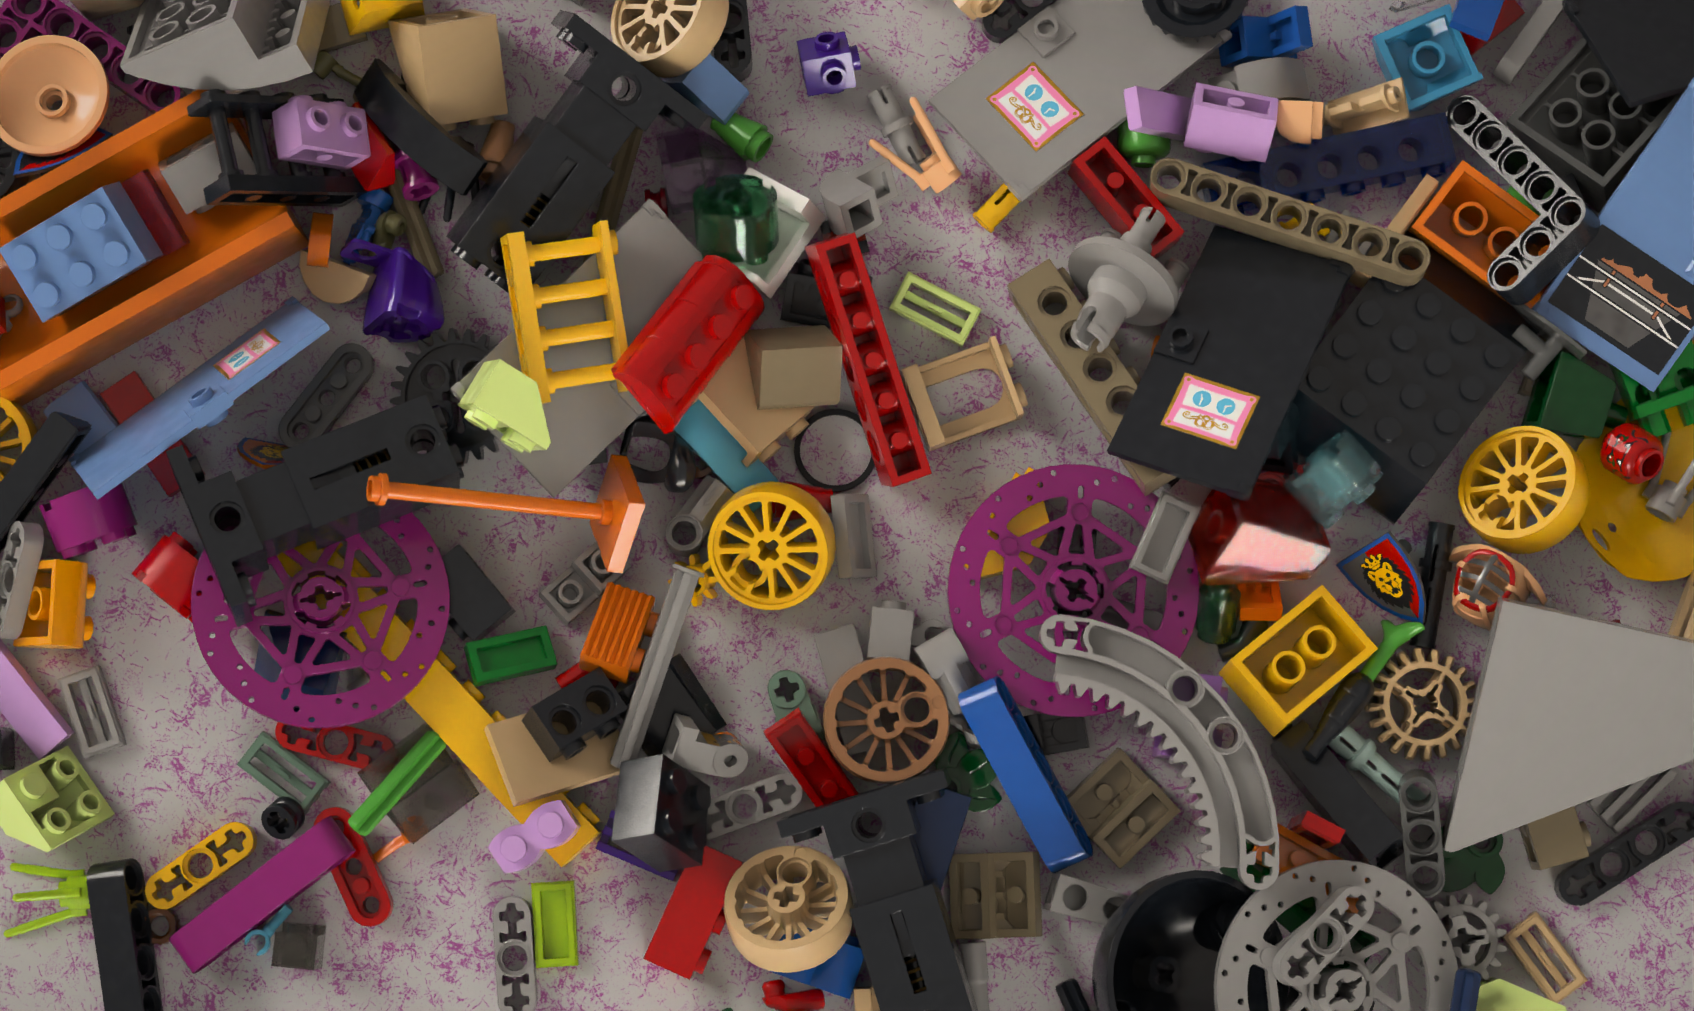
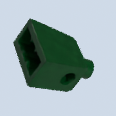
(1573, 400)

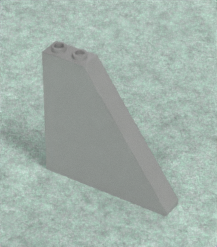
(1566, 717)

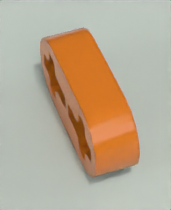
(320, 239)

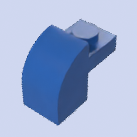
(1267, 37)

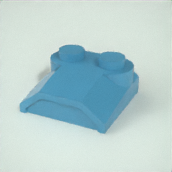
(1427, 57)

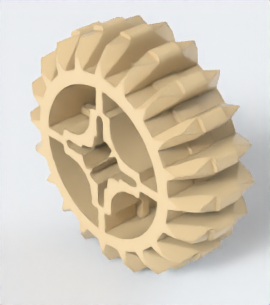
(1404, 695)

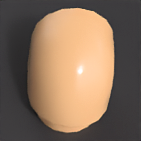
(1300, 120)

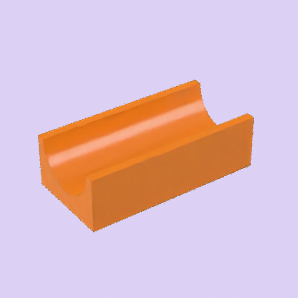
(223, 251)

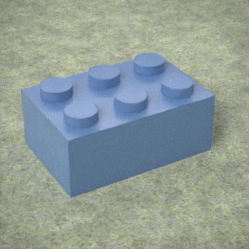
(80, 251)

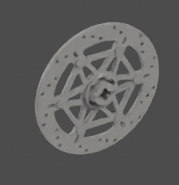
(1357, 982)

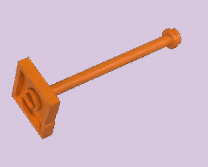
(612, 517)

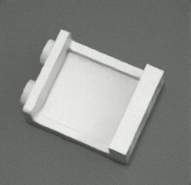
(797, 225)

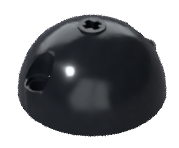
(1166, 945)

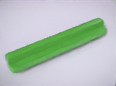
(396, 783)

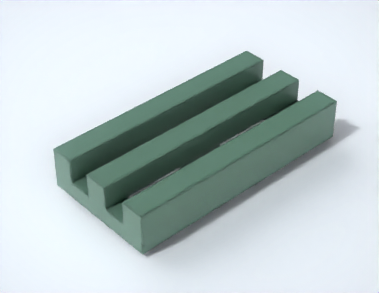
(255, 750)

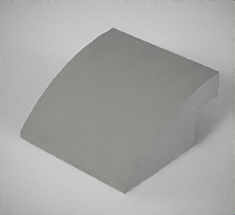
(225, 42)

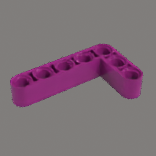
(52, 16)

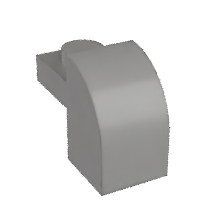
(1269, 77)
(855, 196)

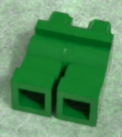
(1674, 390)

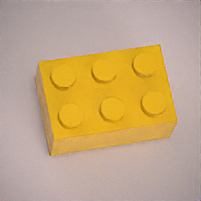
(1297, 660)

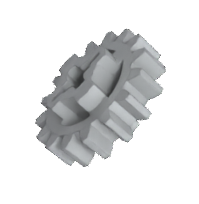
(1488, 934)

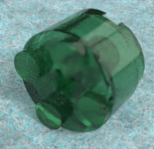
(736, 219)

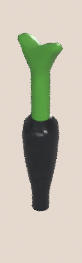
(1358, 688)

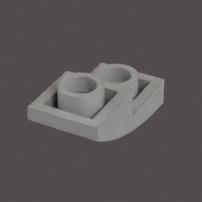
(579, 585)

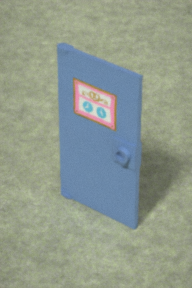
(198, 397)

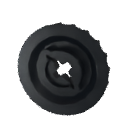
(1194, 17)

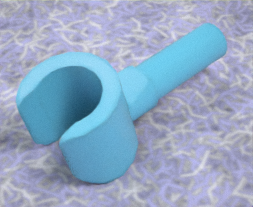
(270, 928)

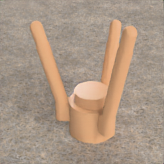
(938, 168)

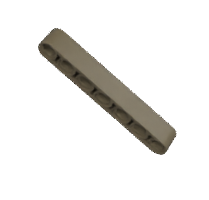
(1309, 216)

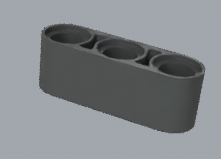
(1427, 813)

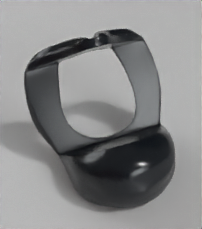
(681, 467)

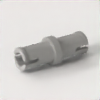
(896, 125)

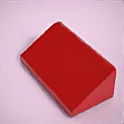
(379, 168)

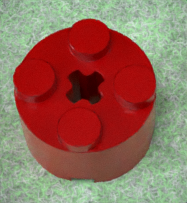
(170, 572)

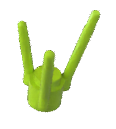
(70, 893)

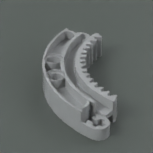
(1227, 781)

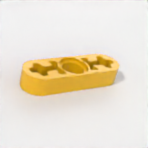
(181, 892)

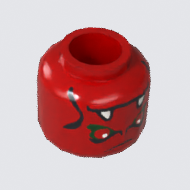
(1632, 453)

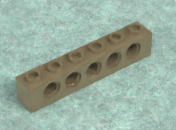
(1031, 296)

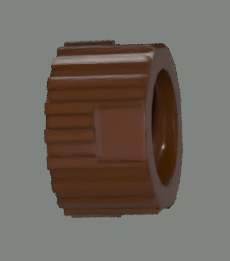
(173, 921)

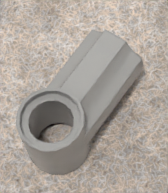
(698, 515)
(946, 663)

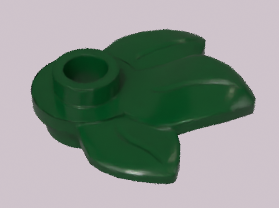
(970, 772)
(1474, 865)

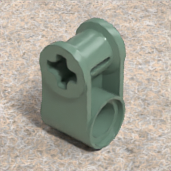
(801, 699)

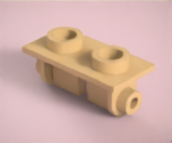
(1367, 108)

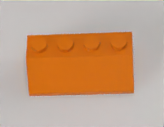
(1473, 223)

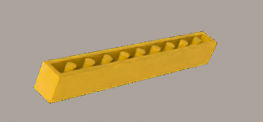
(448, 705)

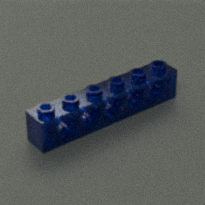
(1426, 134)

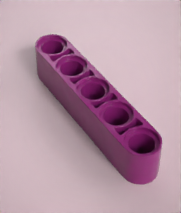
(262, 894)

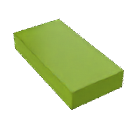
(555, 924)

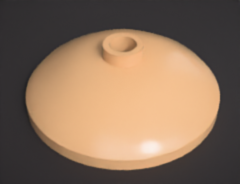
(35, 78)

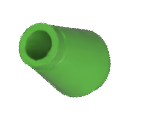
(744, 136)

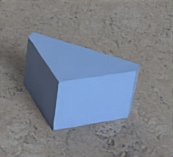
(710, 89)

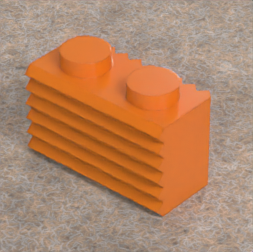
(618, 633)

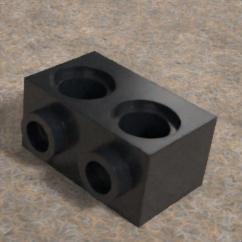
(571, 710)

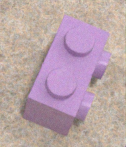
(1231, 122)
(321, 133)

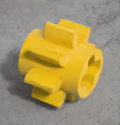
(707, 583)

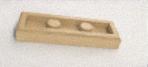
(1402, 220)

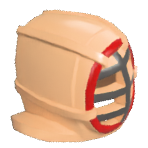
(1482, 580)

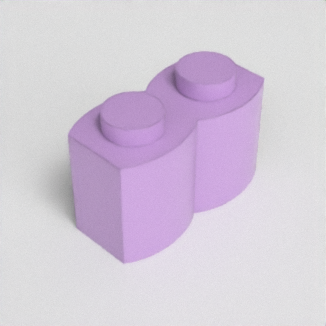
(525, 843)

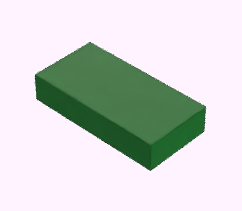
(510, 656)

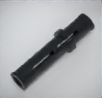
(1439, 539)

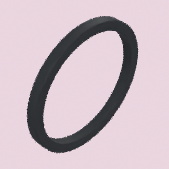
(839, 488)

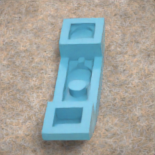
(720, 450)

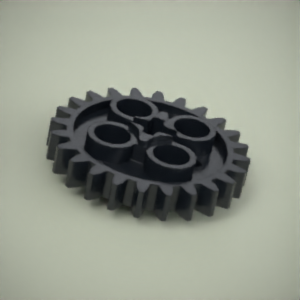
(443, 354)

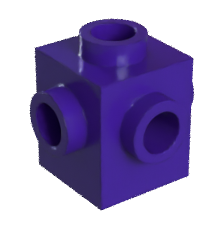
(828, 63)

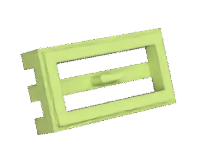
(915, 317)

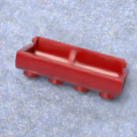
(689, 339)

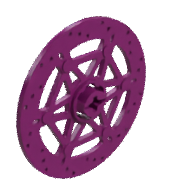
(1079, 511)
(377, 691)

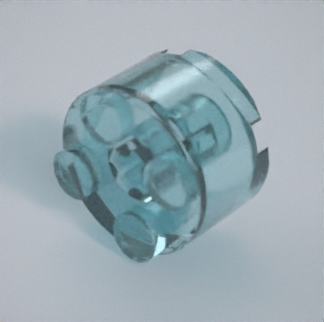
(1333, 478)

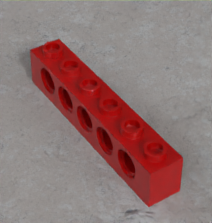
(868, 359)

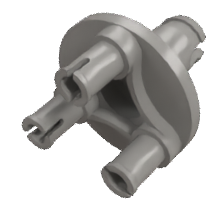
(1123, 281)

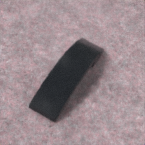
(416, 132)

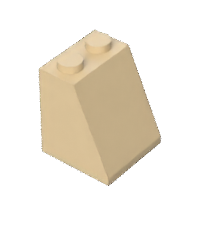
(452, 65)

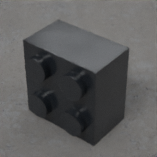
(661, 813)

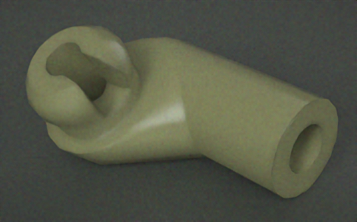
(387, 228)

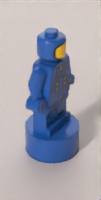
(373, 205)

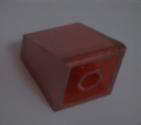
(1256, 538)

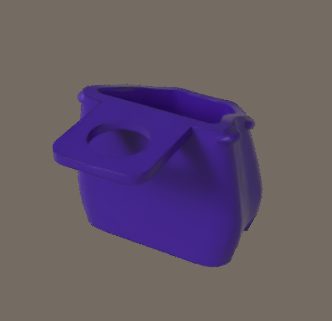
(404, 296)

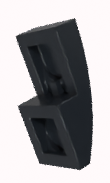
(1058, 733)

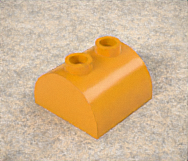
(58, 606)

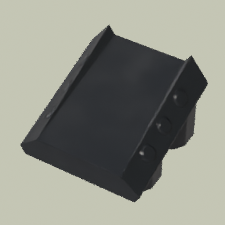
(680, 695)

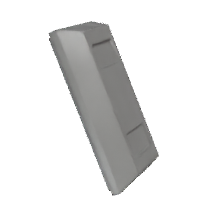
(1164, 537)

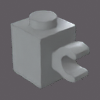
(893, 630)

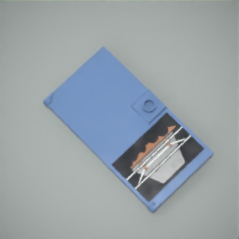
(1635, 280)

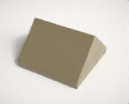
(794, 366)

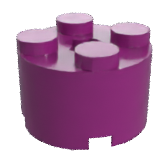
(81, 519)

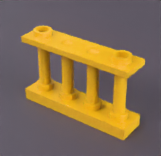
(527, 297)

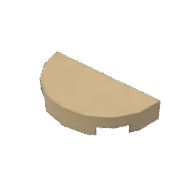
(338, 282)

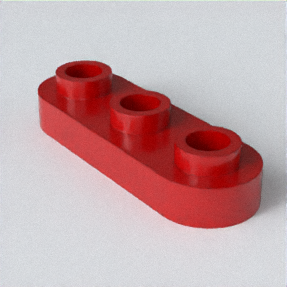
(367, 883)

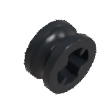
(279, 827)

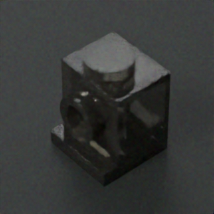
(299, 946)

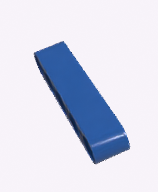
(1025, 774)

